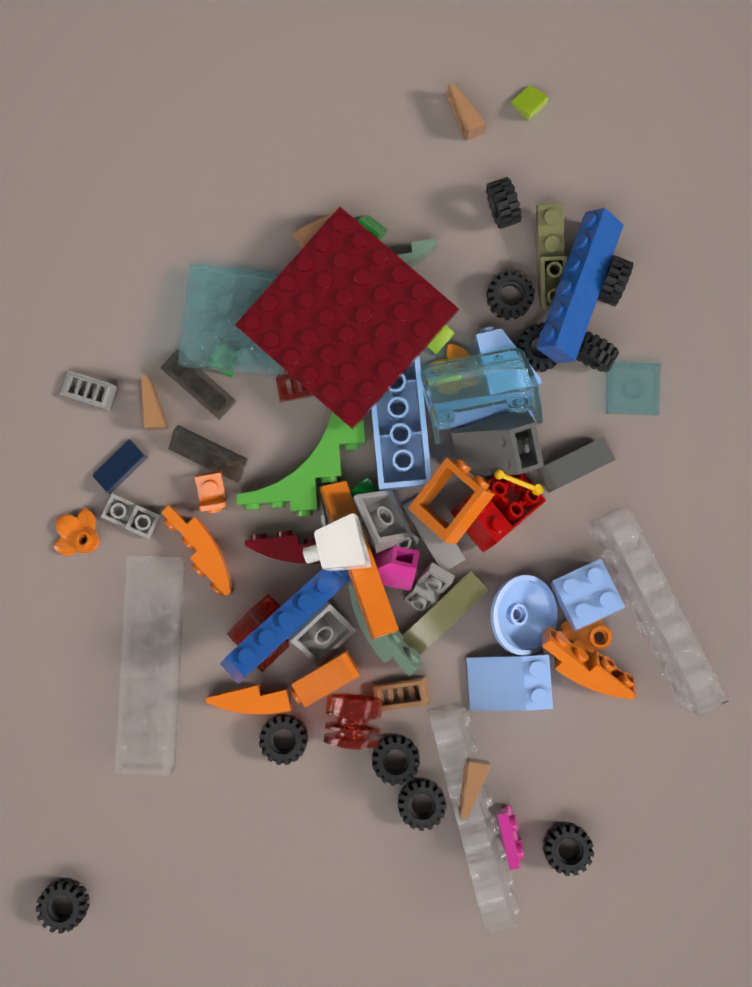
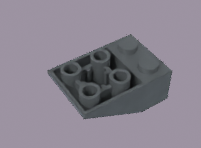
(499, 443)

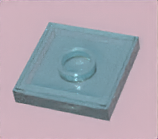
(633, 388)

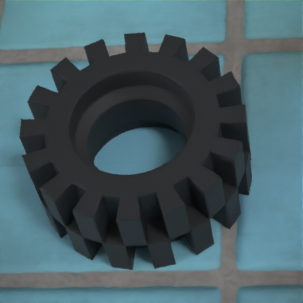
(503, 202)
(615, 280)
(510, 310)
(524, 343)
(597, 352)
(283, 755)
(407, 771)
(421, 820)
(573, 864)
(48, 913)

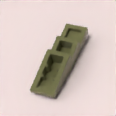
(444, 612)

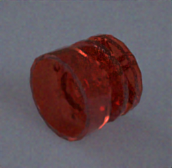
(352, 721)

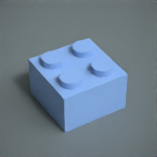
(587, 595)

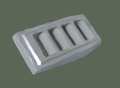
(107, 397)

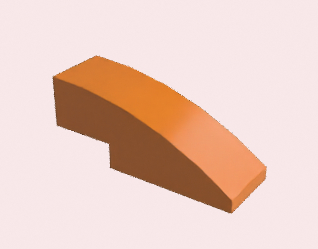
(252, 700)

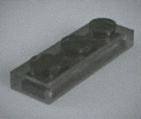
(199, 386)
(207, 453)

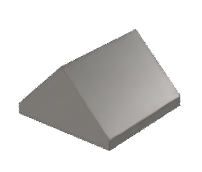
(382, 519)
(322, 633)

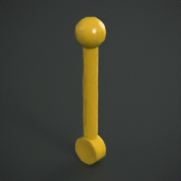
(537, 489)

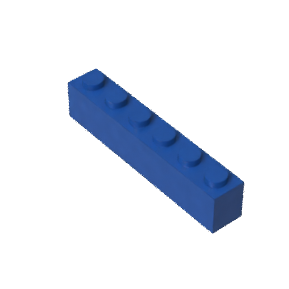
(580, 286)
(283, 623)

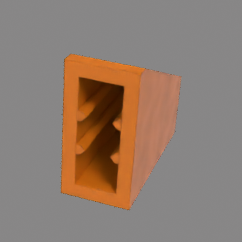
(325, 679)

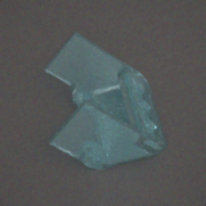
(479, 383)

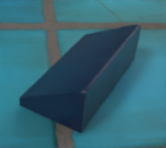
(119, 466)

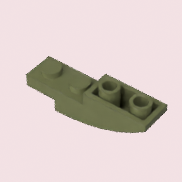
(549, 250)

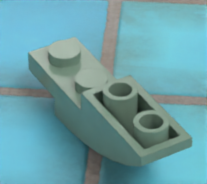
(390, 645)

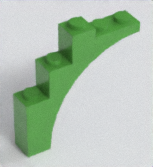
(301, 485)

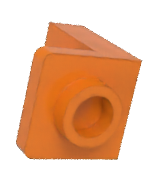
(211, 491)

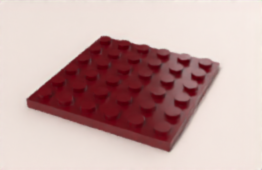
(347, 317)

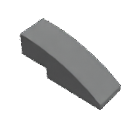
(444, 554)

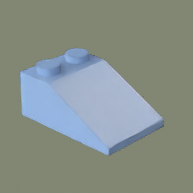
(509, 682)

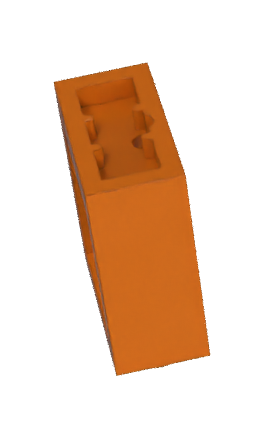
(467, 515)

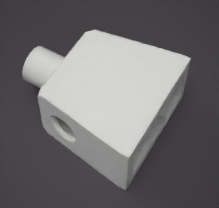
(339, 545)

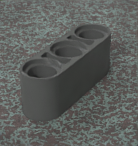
(576, 464)

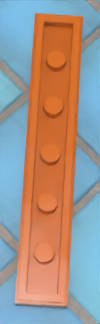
(365, 581)

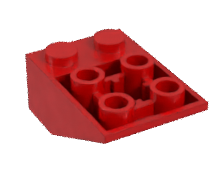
(503, 512)

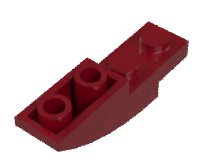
(283, 547)

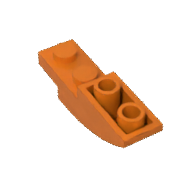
(208, 558)
(591, 671)

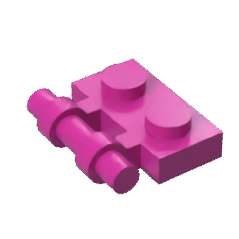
(512, 843)

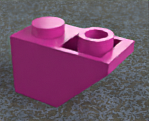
(397, 566)

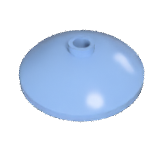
(533, 612)

